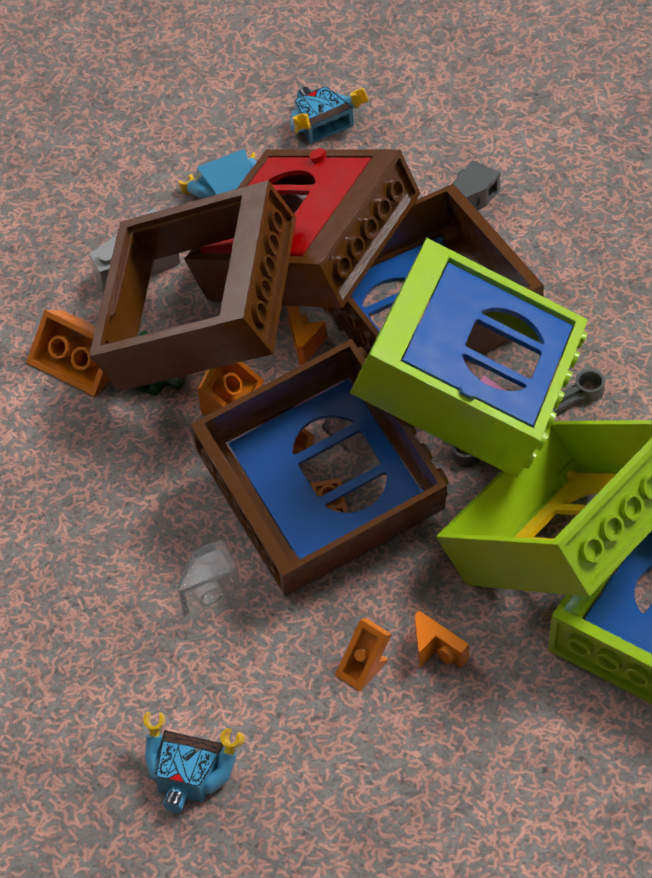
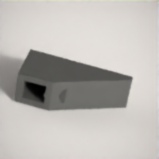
(478, 183)

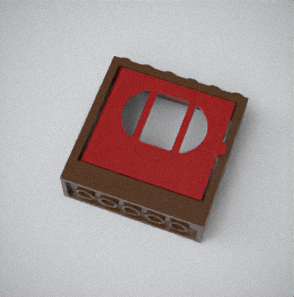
(339, 229)

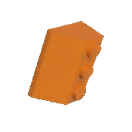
(64, 350)

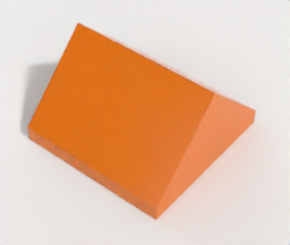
(226, 385)

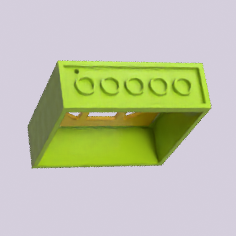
(496, 532)

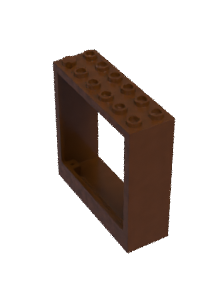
(251, 298)

